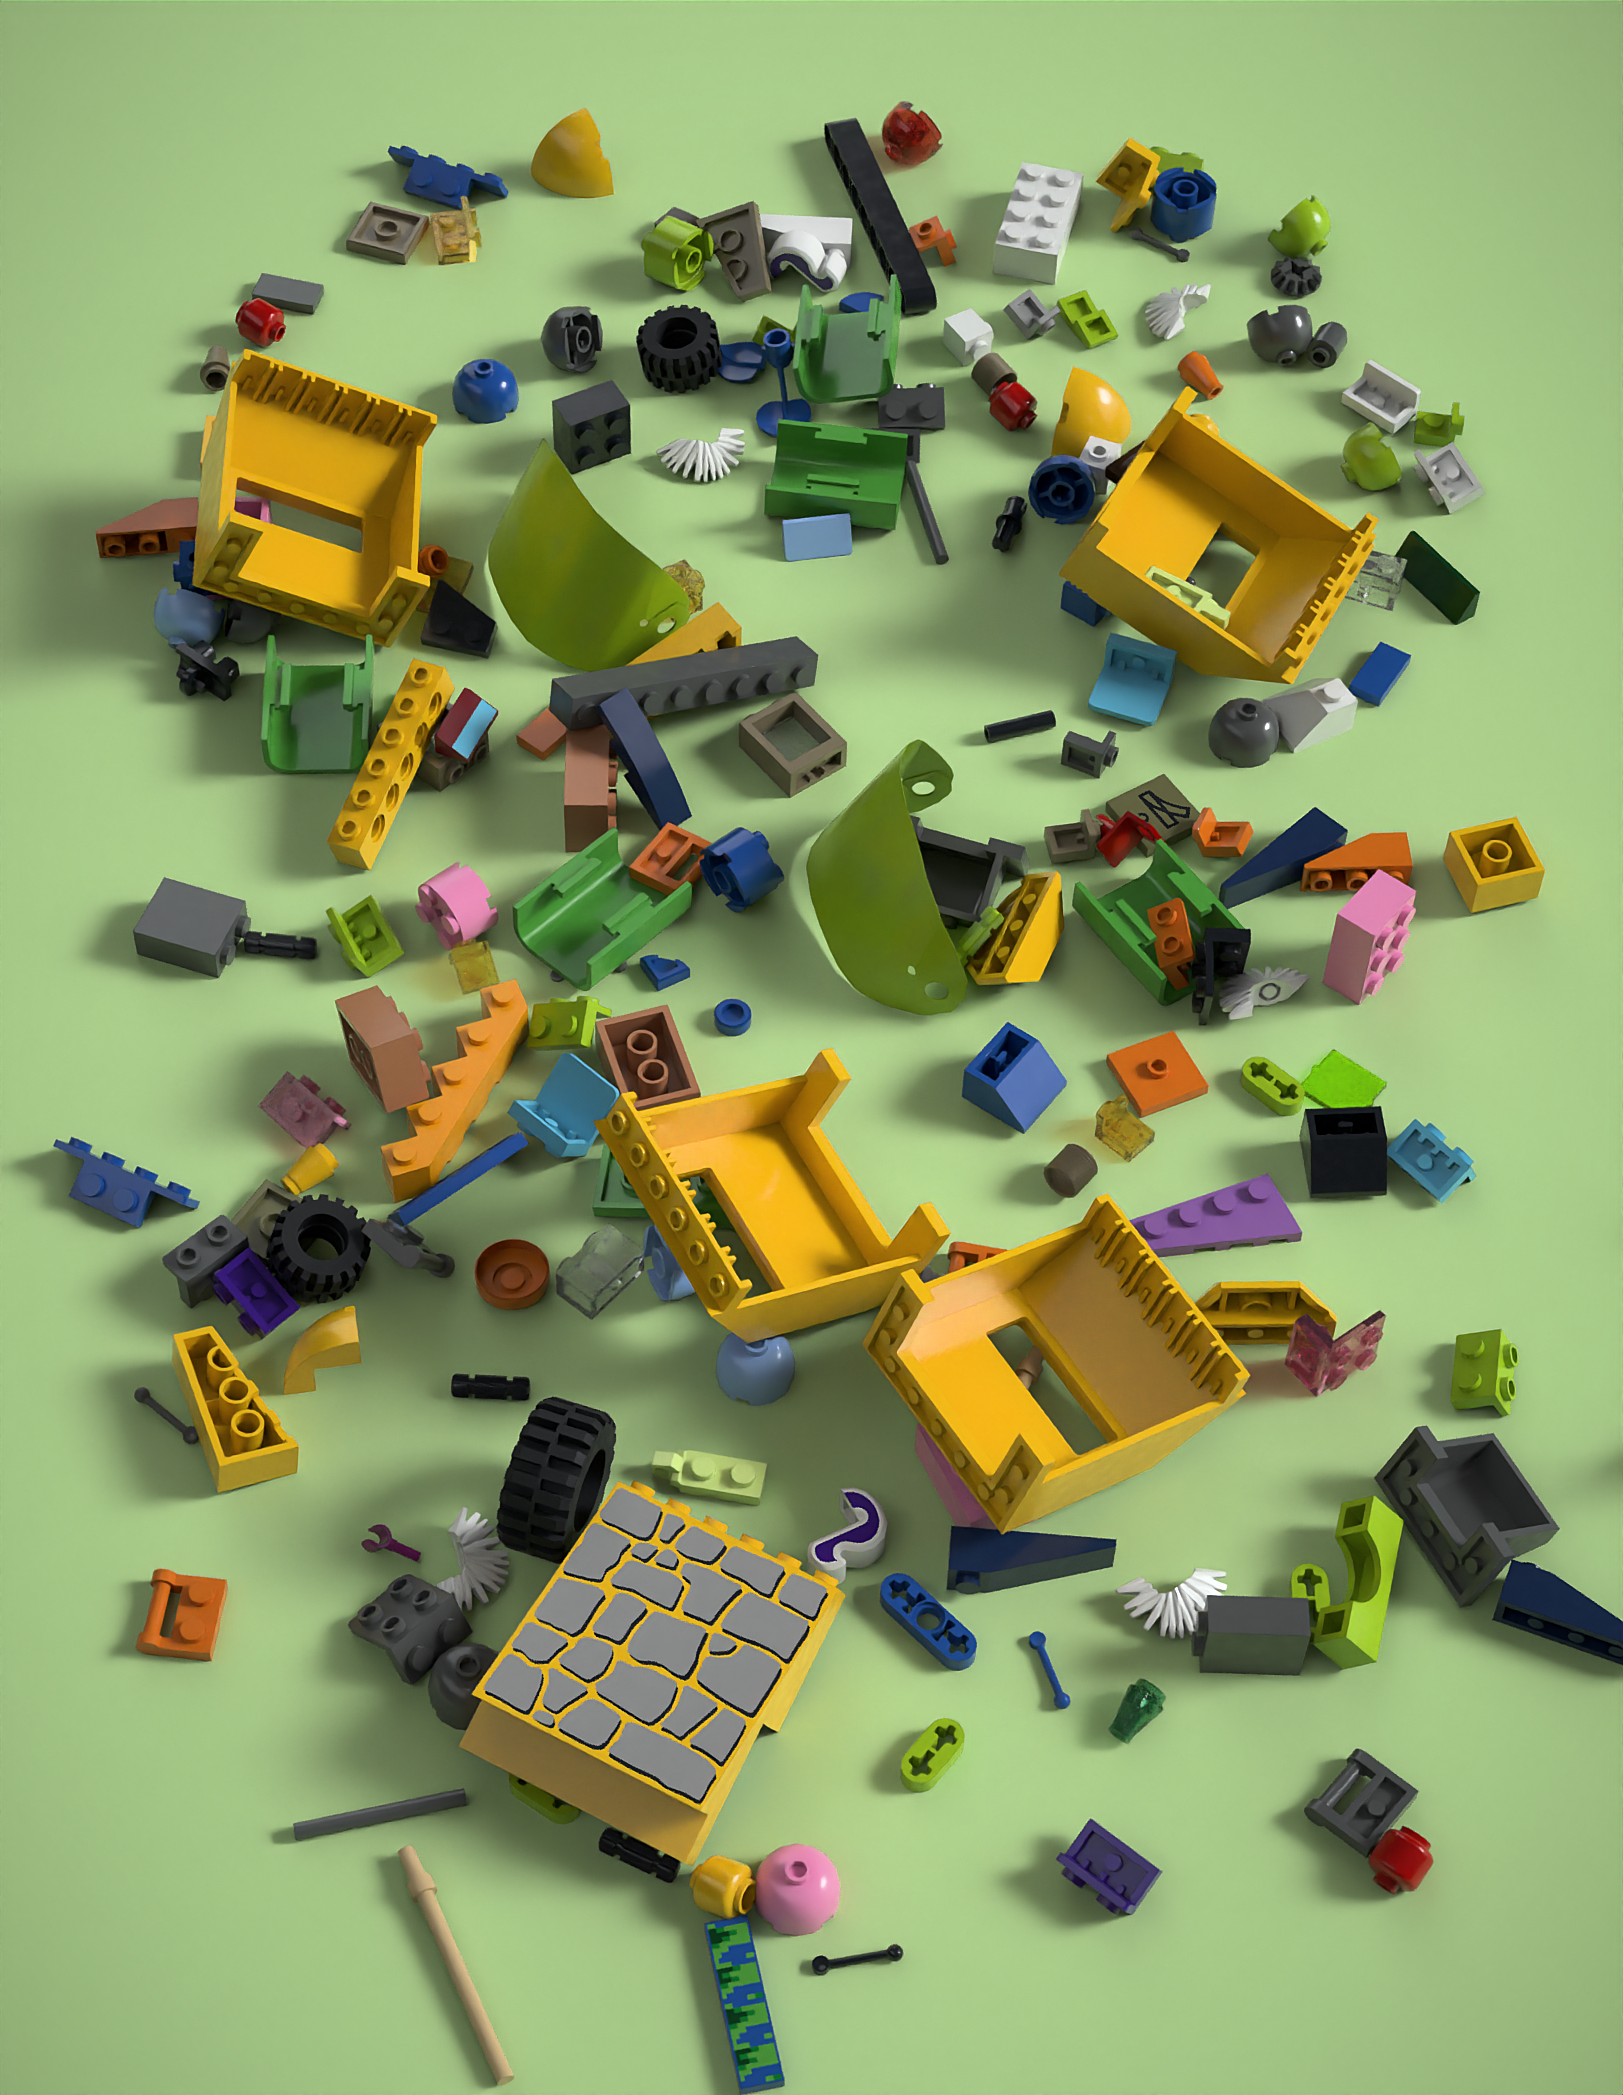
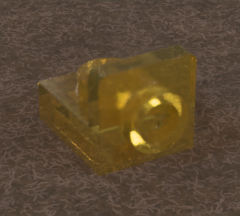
(473, 965)
(1121, 1129)

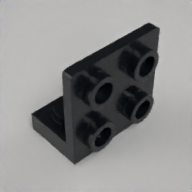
(1221, 953)

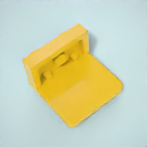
(1129, 177)

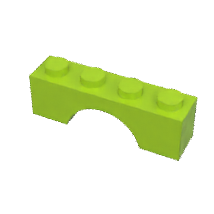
(1370, 1543)

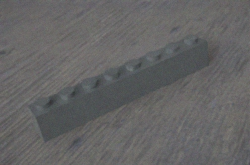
(687, 680)

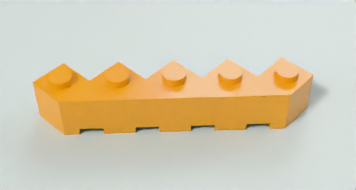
(459, 1092)

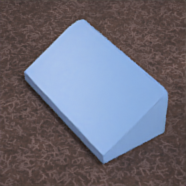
(816, 537)

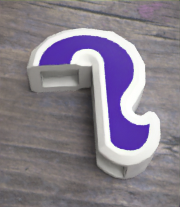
(808, 258)
(854, 1545)

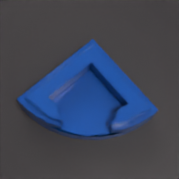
(858, 302)
(664, 971)

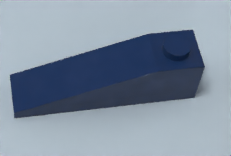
(1284, 858)
(995, 1561)
(1557, 1611)

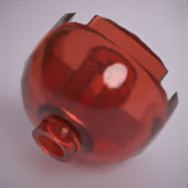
(909, 135)

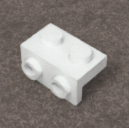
(1383, 397)
(1450, 477)

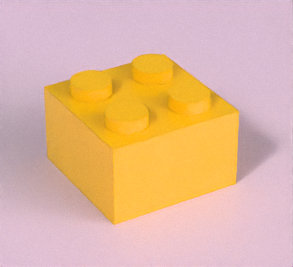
(1493, 864)

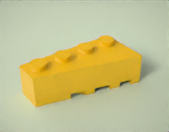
(707, 632)
(232, 1422)

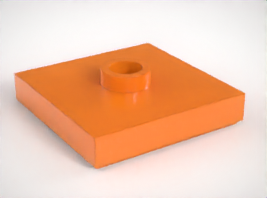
(1157, 1074)

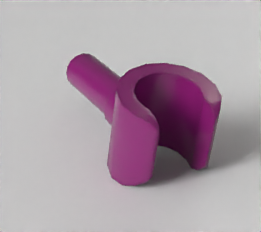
(388, 1543)

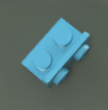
(1430, 1161)

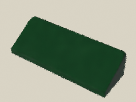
(1438, 579)

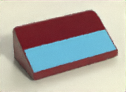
(464, 726)

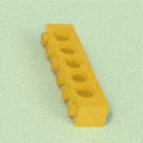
(391, 764)

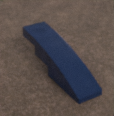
(645, 760)

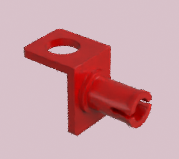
(1121, 837)

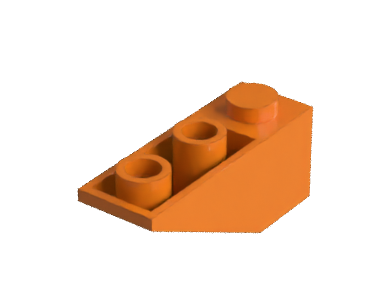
(150, 530)
(1358, 861)

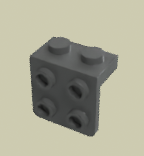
(412, 1625)

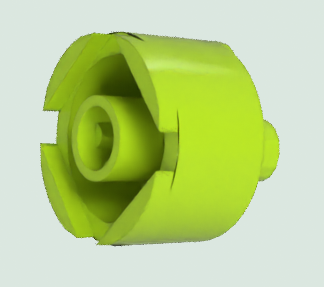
(677, 253)

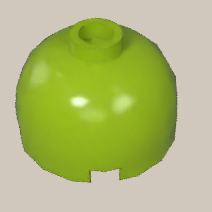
(1303, 230)
(1370, 460)

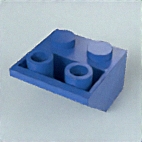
(1013, 1078)

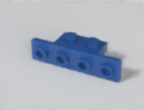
(441, 182)
(115, 1189)

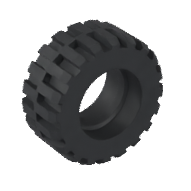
(555, 1478)

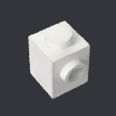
(967, 336)
(1097, 455)

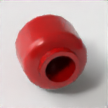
(260, 322)
(1013, 406)
(1400, 1860)

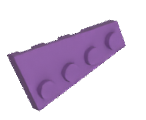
(1223, 1218)

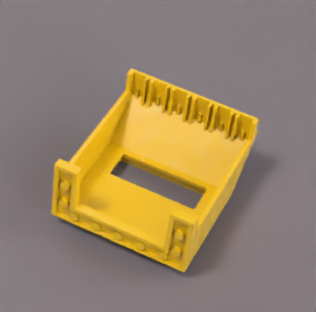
(328, 455)
(1165, 515)
(781, 1194)
(1107, 1327)

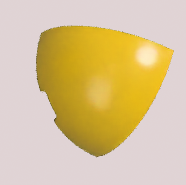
(572, 159)
(1089, 410)
(324, 1344)

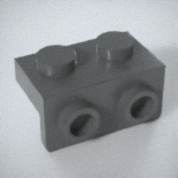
(912, 408)
(202, 1256)

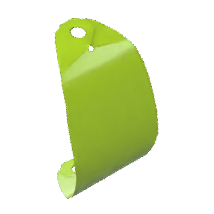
(574, 578)
(876, 893)

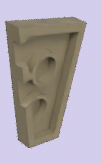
(740, 249)

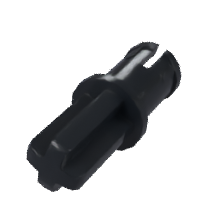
(1009, 523)

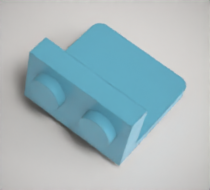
(1133, 680)
(566, 1108)

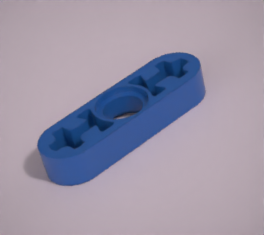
(921, 1604)

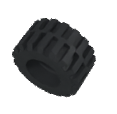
(679, 348)
(321, 1220)

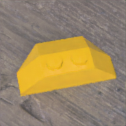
(1026, 937)
(1261, 1310)

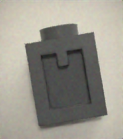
(1089, 755)

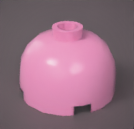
(797, 1889)

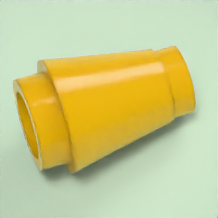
(310, 1169)

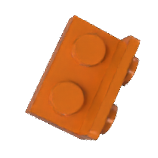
(1173, 941)

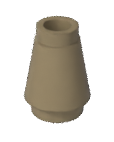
(215, 369)

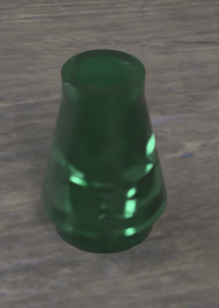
(1138, 1708)

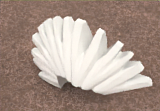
(1167, 309)
(704, 456)
(1257, 989)
(476, 1561)
(1176, 1608)

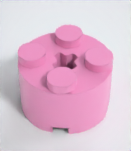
(456, 905)

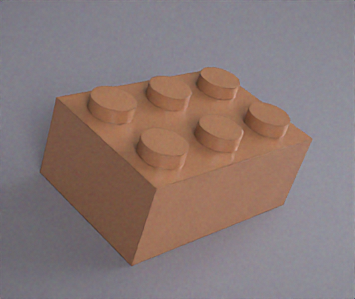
(588, 786)
(383, 1048)
(646, 1057)

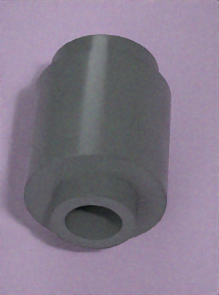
(1327, 344)

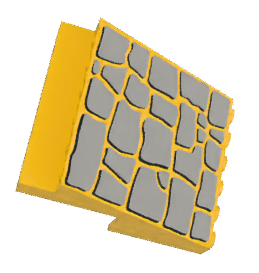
(652, 1669)

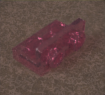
(302, 1111)

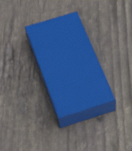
(1379, 674)

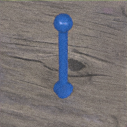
(1037, 1642)

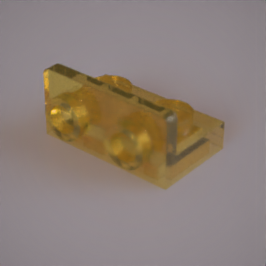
(454, 234)

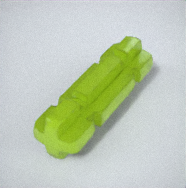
(978, 934)

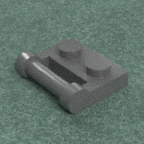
(407, 1247)
(1372, 1810)

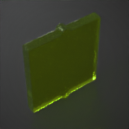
(1342, 1083)

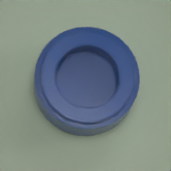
(732, 1017)

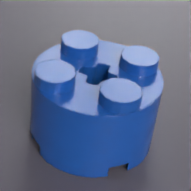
(1183, 203)
(740, 868)

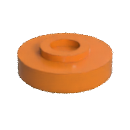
(512, 1274)

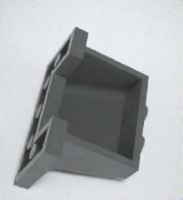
(966, 872)
(1465, 1507)

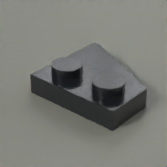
(457, 624)

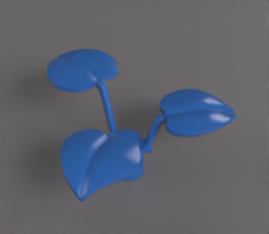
(744, 360)

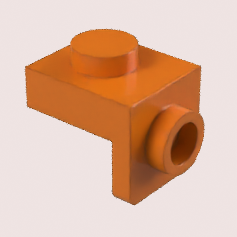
(931, 234)
(1220, 838)

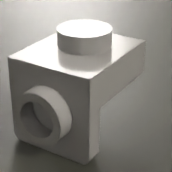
(1031, 315)

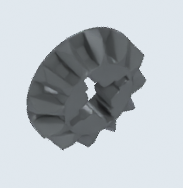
(1291, 283)

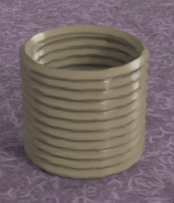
(991, 372)
(1070, 1170)

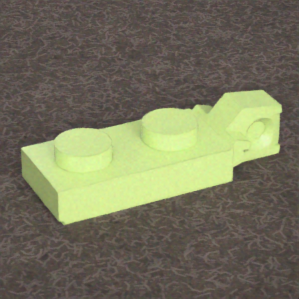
(1191, 595)
(712, 1475)

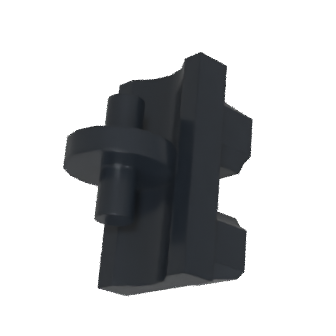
(202, 674)

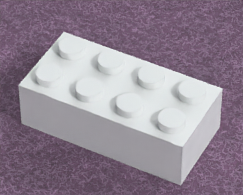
(1038, 223)

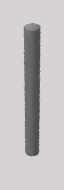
(926, 513)
(379, 1814)

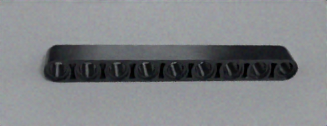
(879, 214)

